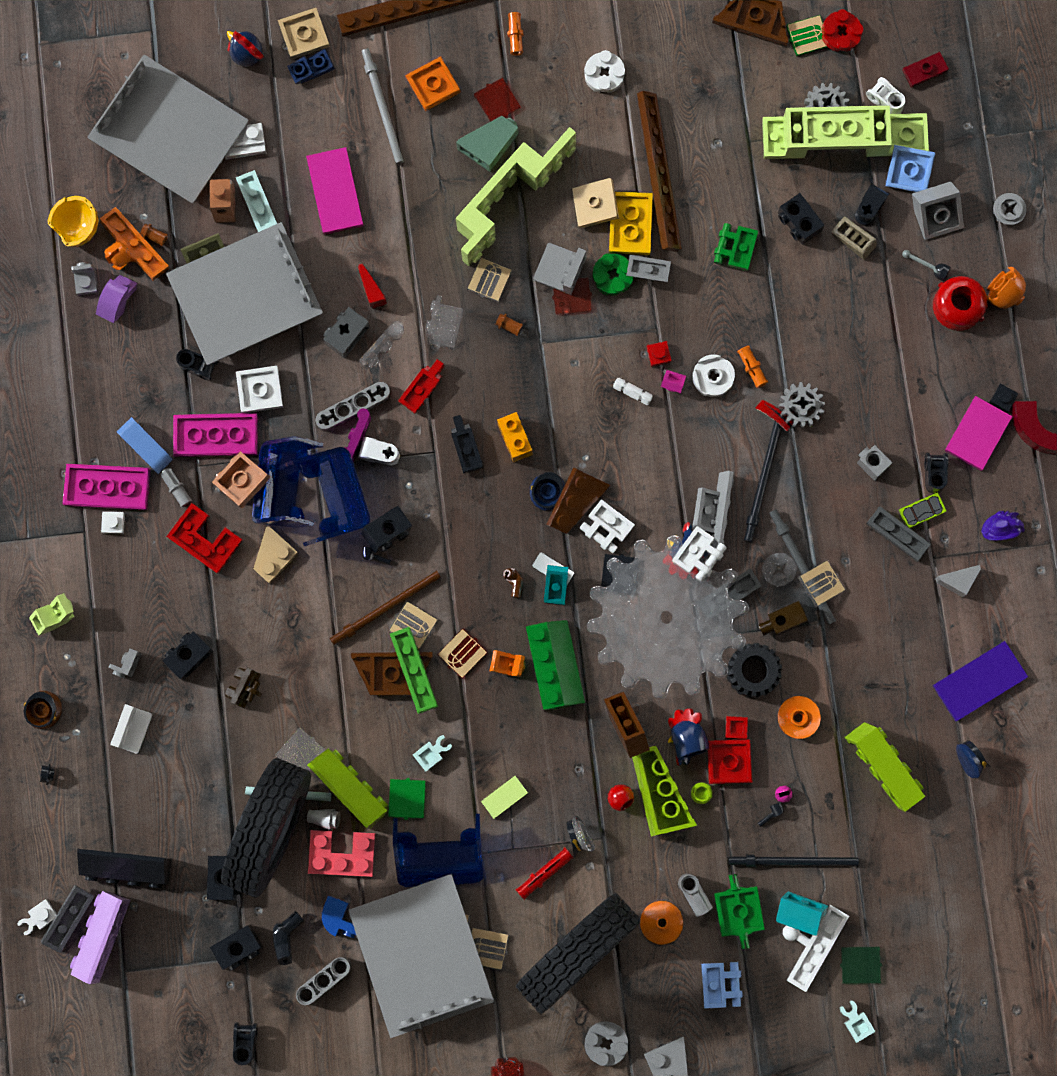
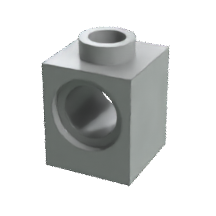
(873, 471)

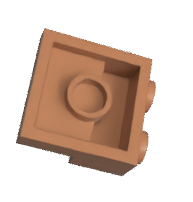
(240, 479)

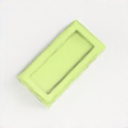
(504, 797)

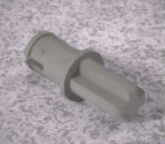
(176, 487)

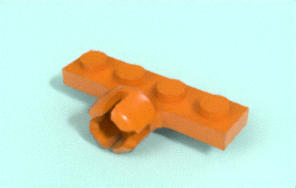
(130, 246)

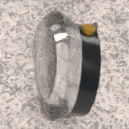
(579, 836)

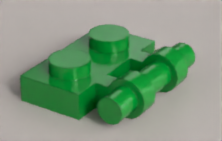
(742, 247)

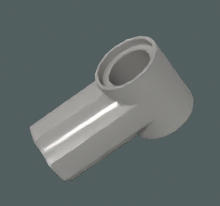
(696, 897)

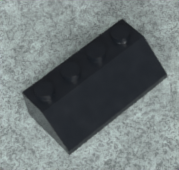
(123, 867)

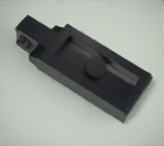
(466, 446)

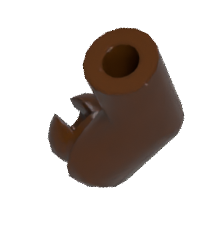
(515, 580)

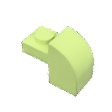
(52, 615)

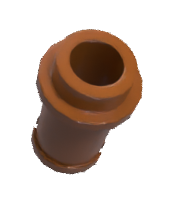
(153, 234)
(508, 324)

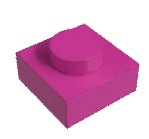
(673, 381)

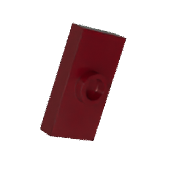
(925, 69)

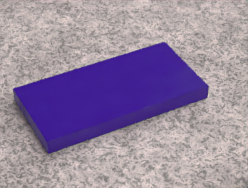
(980, 681)

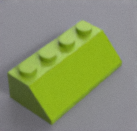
(348, 788)

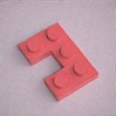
(355, 864)

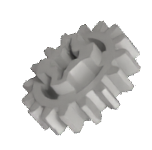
(830, 94)
(810, 404)

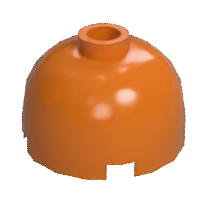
(1007, 289)

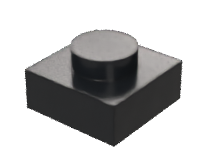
(1003, 398)

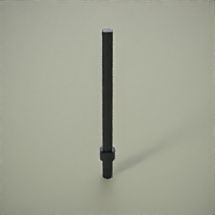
(753, 520)
(750, 861)

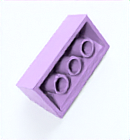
(100, 937)

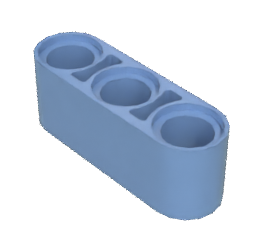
(144, 445)

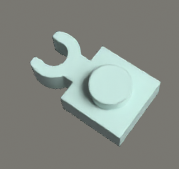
(430, 755)
(858, 1023)

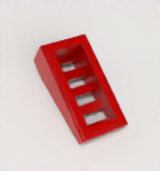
(373, 292)

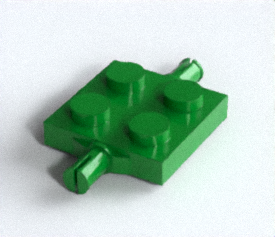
(739, 911)

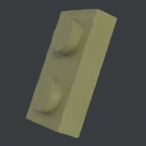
(202, 248)

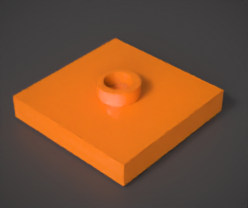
(433, 83)

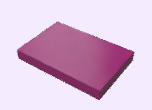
(978, 433)

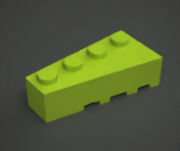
(886, 765)
(660, 795)

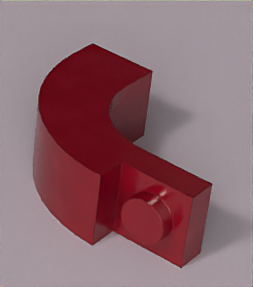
(1029, 428)

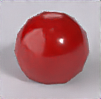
(620, 797)

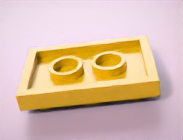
(633, 228)

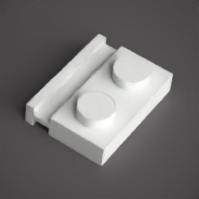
(248, 143)

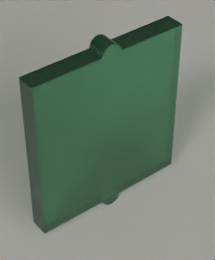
(860, 965)

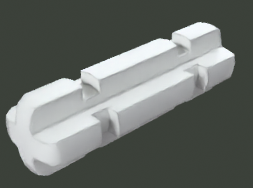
(633, 391)

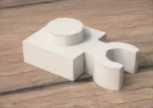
(40, 915)

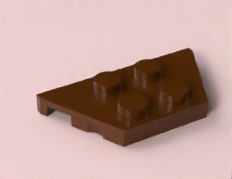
(756, 18)
(384, 673)

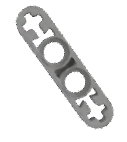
(350, 402)

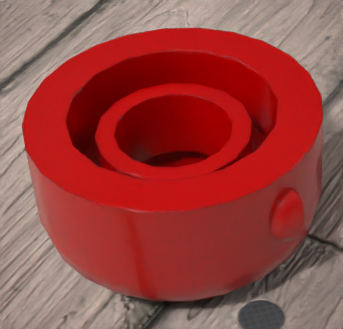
(952, 317)

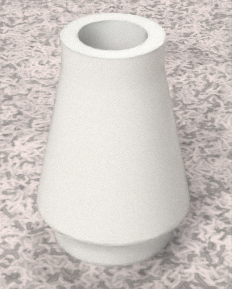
(325, 818)

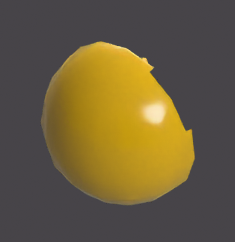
(74, 220)

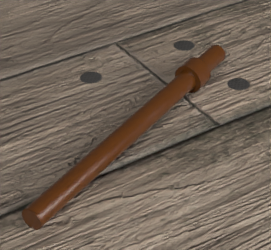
(350, 629)

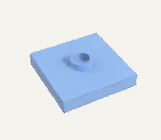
(910, 168)

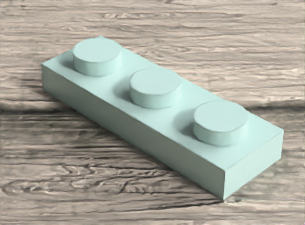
(256, 200)

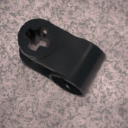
(871, 203)
(197, 365)
(936, 467)
(244, 1041)

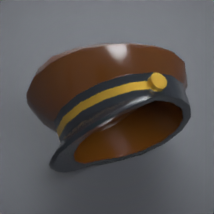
(42, 709)

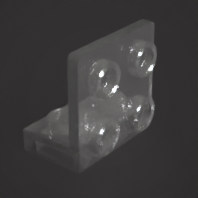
(444, 325)

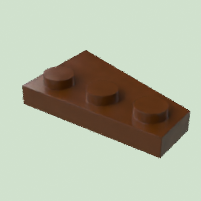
(575, 500)

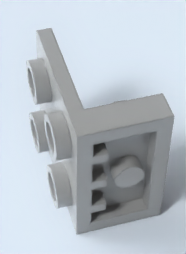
(560, 268)

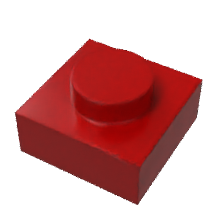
(658, 354)
(736, 727)

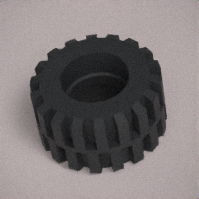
(770, 661)

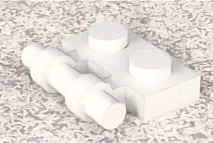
(611, 521)
(692, 551)

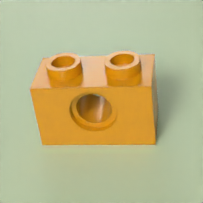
(514, 437)

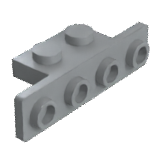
(713, 508)

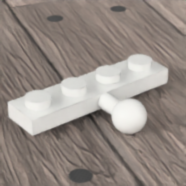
(816, 947)

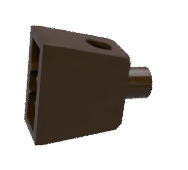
(794, 617)

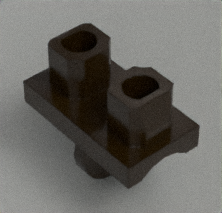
(246, 688)

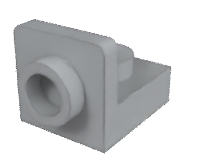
(85, 279)
(129, 661)

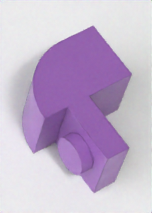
(114, 297)

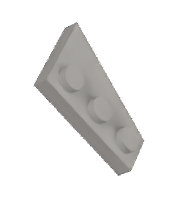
(668, 1059)

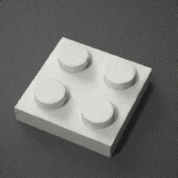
(259, 389)

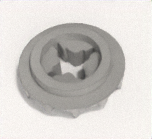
(1009, 200)

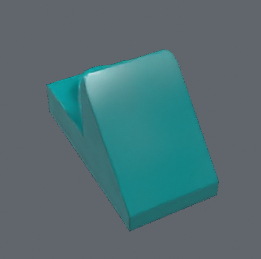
(556, 584)

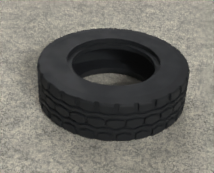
(265, 827)
(577, 953)

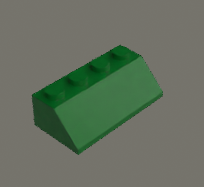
(555, 665)

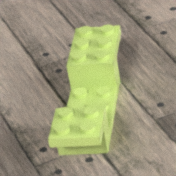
(842, 128)
(526, 165)

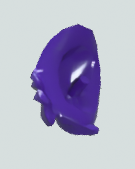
(1002, 526)

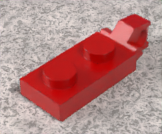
(422, 387)

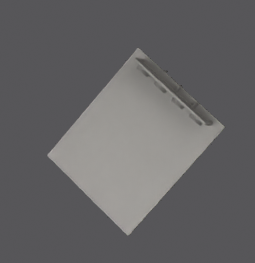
(168, 129)
(244, 293)
(421, 956)

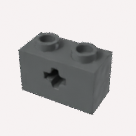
(345, 343)

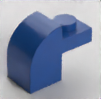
(333, 917)

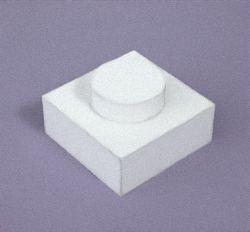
(113, 522)

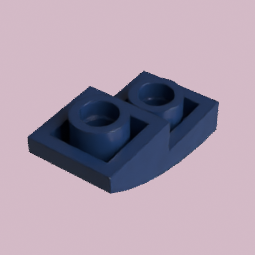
(311, 68)

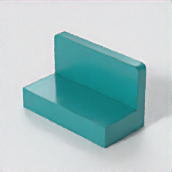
(801, 913)

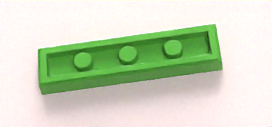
(413, 670)

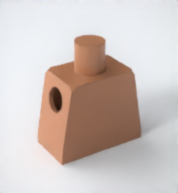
(222, 197)

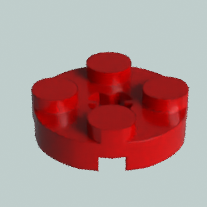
(849, 23)

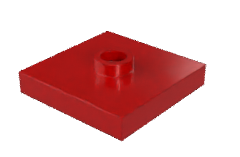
(729, 761)

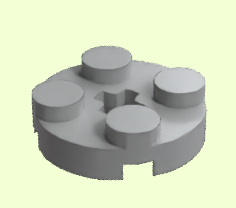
(601, 1055)

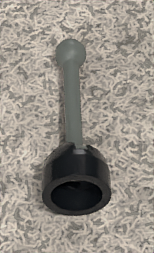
(940, 270)

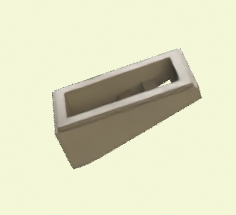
(850, 243)

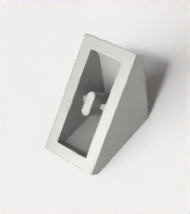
(960, 580)

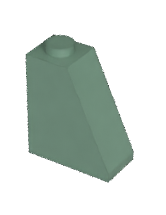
(489, 142)

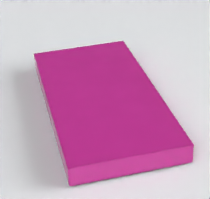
(334, 191)
(215, 434)
(106, 486)

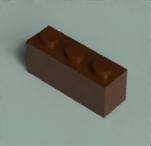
(626, 724)

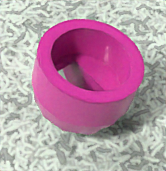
(781, 789)

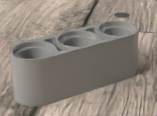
(313, 984)

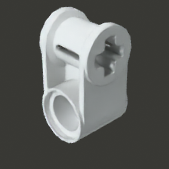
(884, 93)
(375, 450)

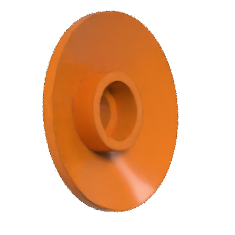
(810, 717)
(651, 916)

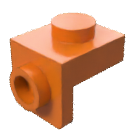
(507, 664)

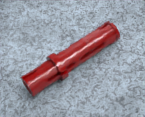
(562, 859)

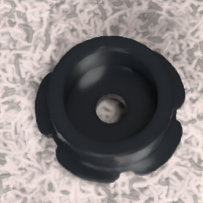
(47, 774)

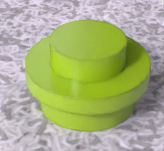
(701, 793)

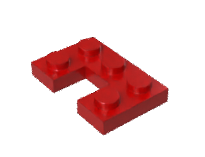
(186, 536)

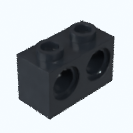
(805, 216)

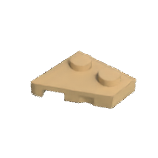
(273, 555)

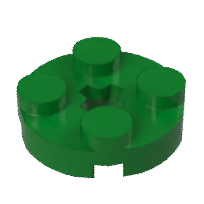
(602, 279)

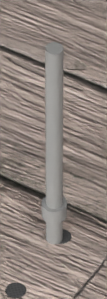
(371, 70)

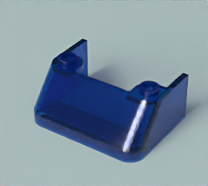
(340, 491)
(277, 498)
(428, 861)

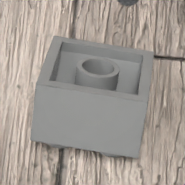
(938, 210)

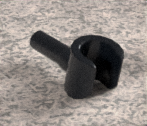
(368, 554)
(776, 809)

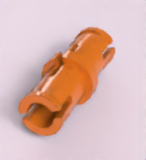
(515, 33)
(752, 366)

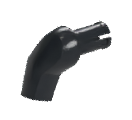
(281, 937)

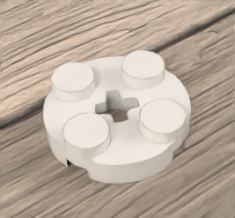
(604, 83)
(720, 366)

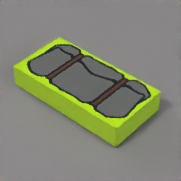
(922, 510)

